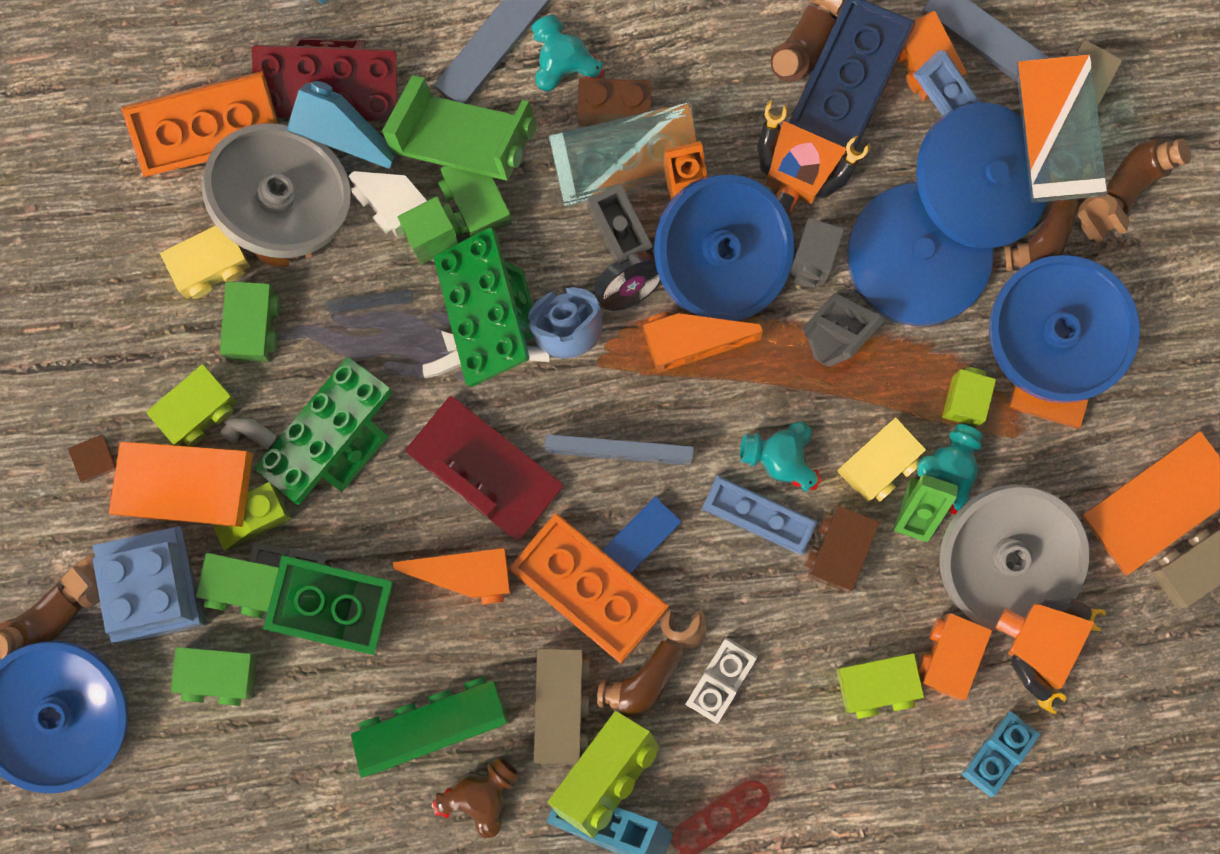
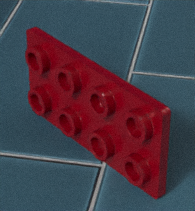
(357, 73)
(484, 468)

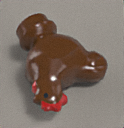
(479, 796)

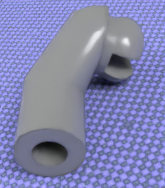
(250, 428)

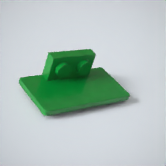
(485, 306)
(329, 435)

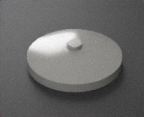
(275, 191)
(1012, 552)

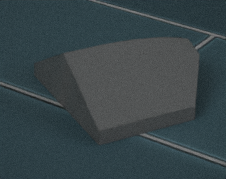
(840, 330)

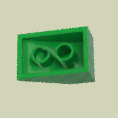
(329, 605)

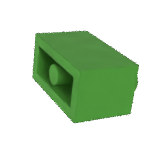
(476, 199)
(429, 229)
(249, 321)
(237, 584)
(213, 674)

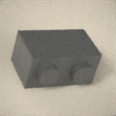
(618, 223)
(815, 253)

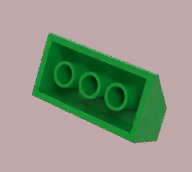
(428, 728)

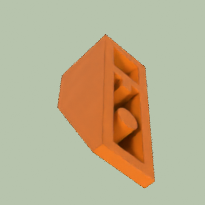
(689, 338)
(471, 574)

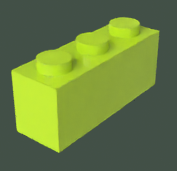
(604, 774)

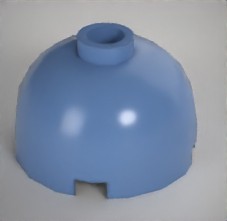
(566, 323)

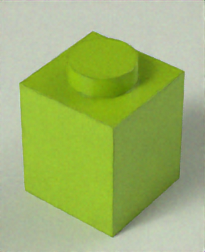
(969, 397)

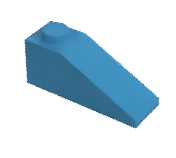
(336, 123)
(624, 834)

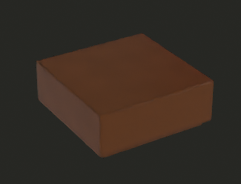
(92, 458)

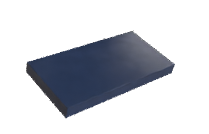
(852, 72)

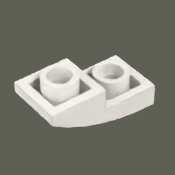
(721, 680)

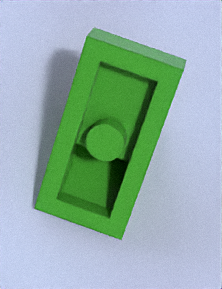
(924, 506)

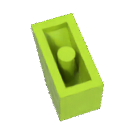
(262, 513)

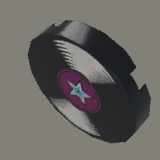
(627, 283)

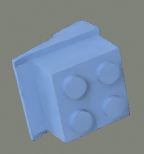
(147, 586)

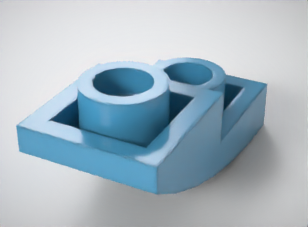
(1000, 754)

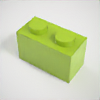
(192, 408)
(880, 684)

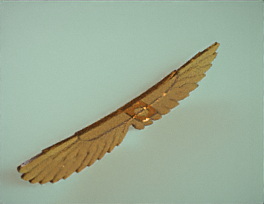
(877, 374)

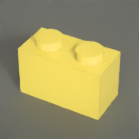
(204, 262)
(881, 461)

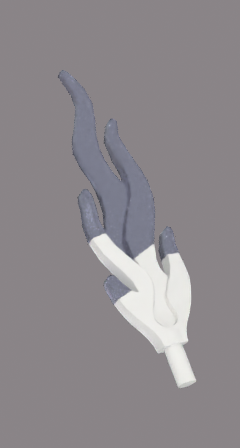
(402, 337)

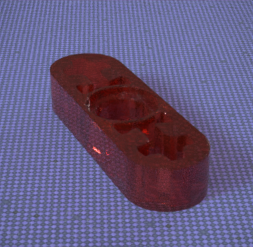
(749, 810)

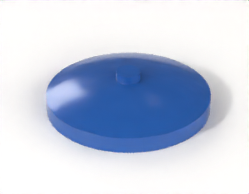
(977, 176)
(724, 247)
(909, 265)
(1064, 329)
(59, 716)

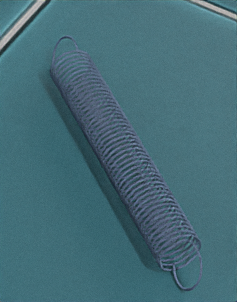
(362, 305)

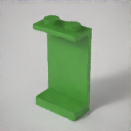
(458, 132)

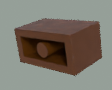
(611, 99)
(841, 549)

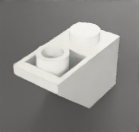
(388, 197)

